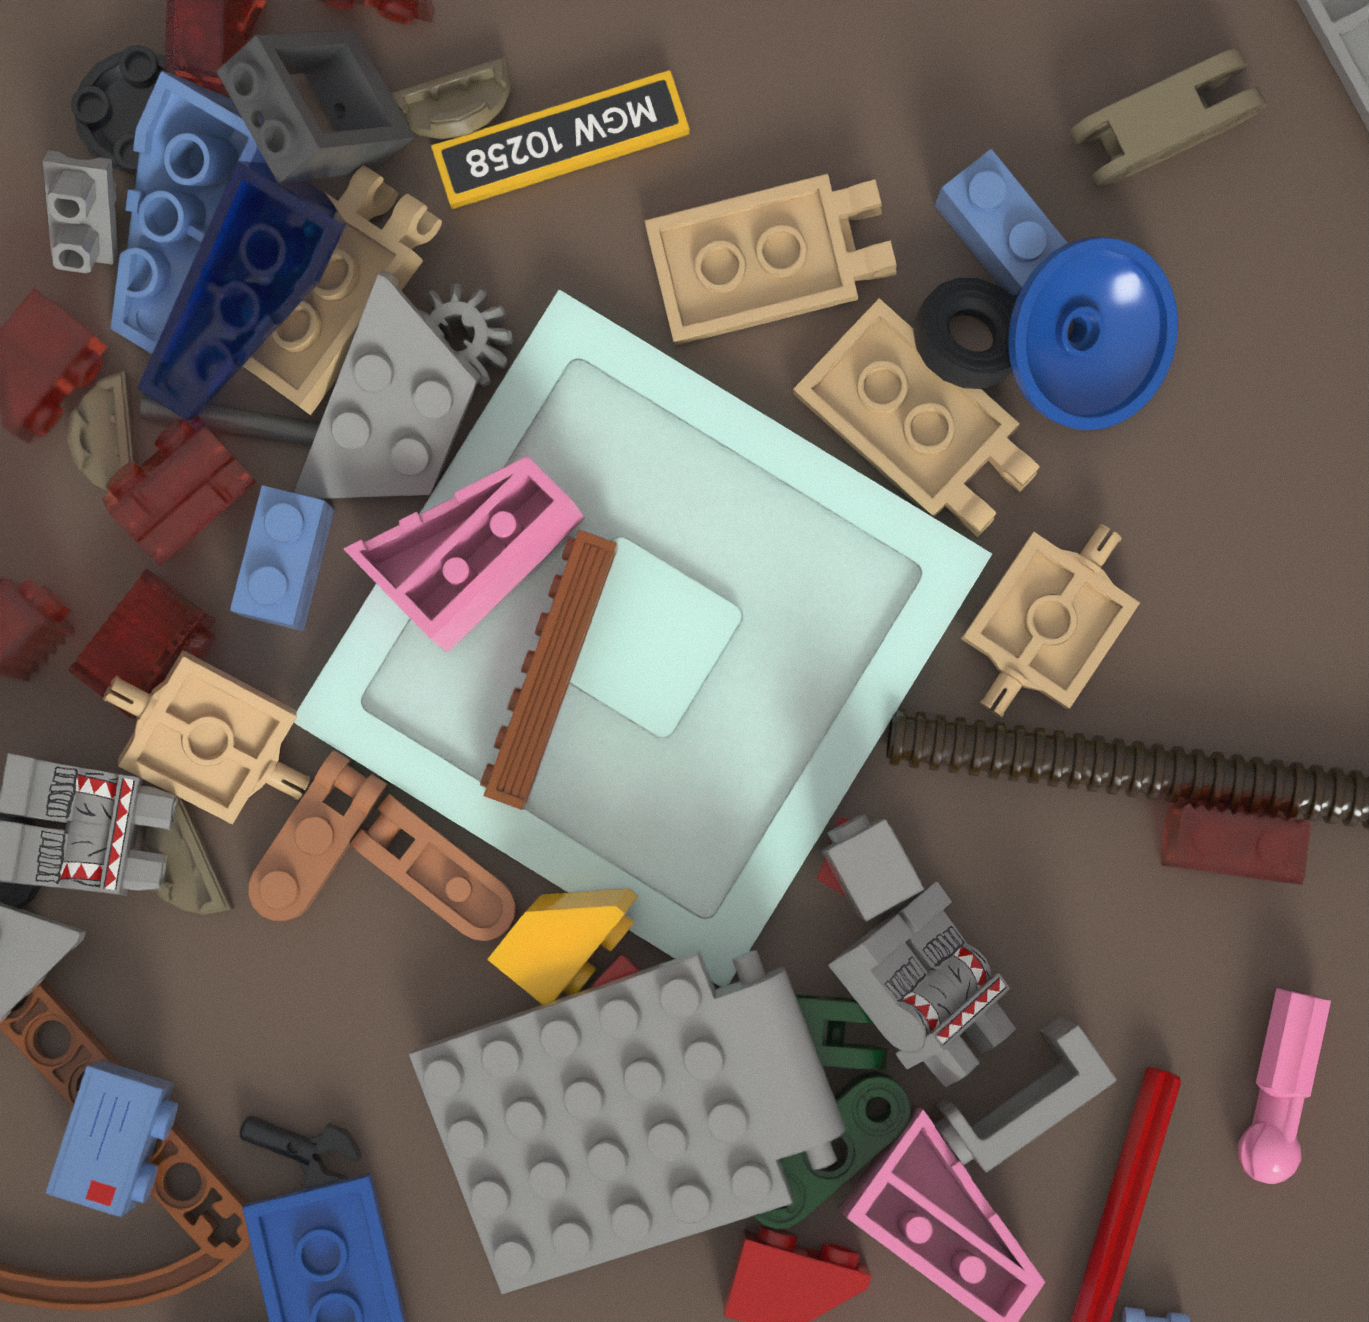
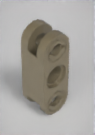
(1167, 117)

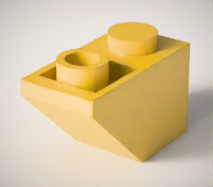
(558, 935)

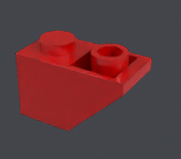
(788, 1281)

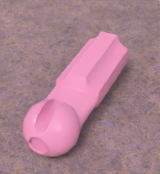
(1285, 1078)

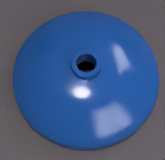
(1119, 337)

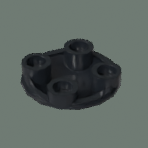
(113, 101)

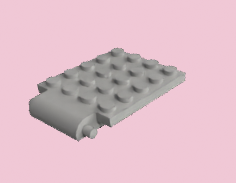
(628, 1114)

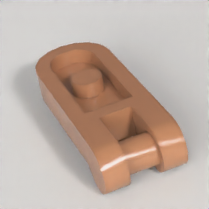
(313, 840)
(438, 873)

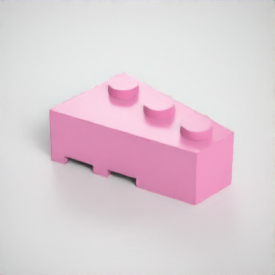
(469, 550)
(938, 1221)

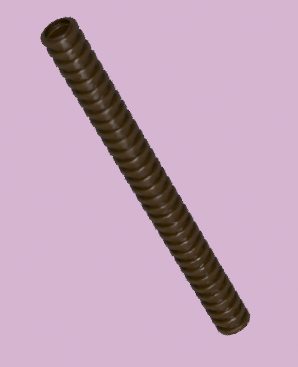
(1130, 768)

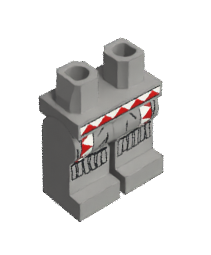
(100, 830)
(926, 987)

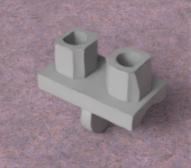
(80, 211)

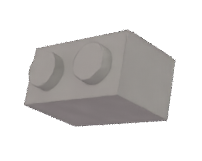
(870, 866)

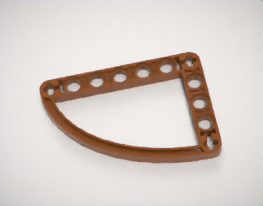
(134, 1288)

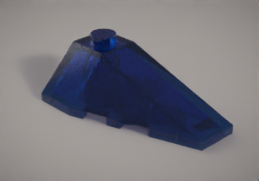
(246, 279)

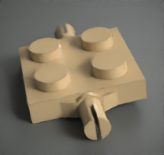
(1050, 620)
(207, 737)

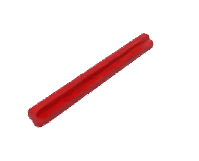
(1127, 1196)

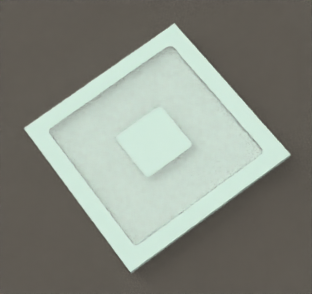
(731, 666)

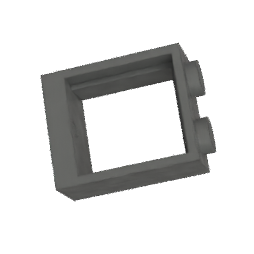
(348, 87)

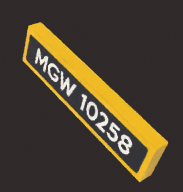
(560, 139)

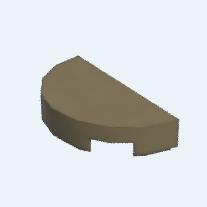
(456, 101)
(103, 429)
(190, 873)

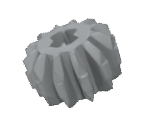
(478, 325)

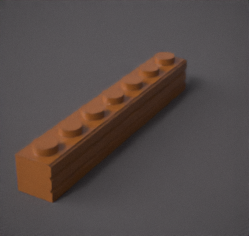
(549, 669)

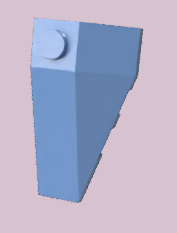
(185, 159)

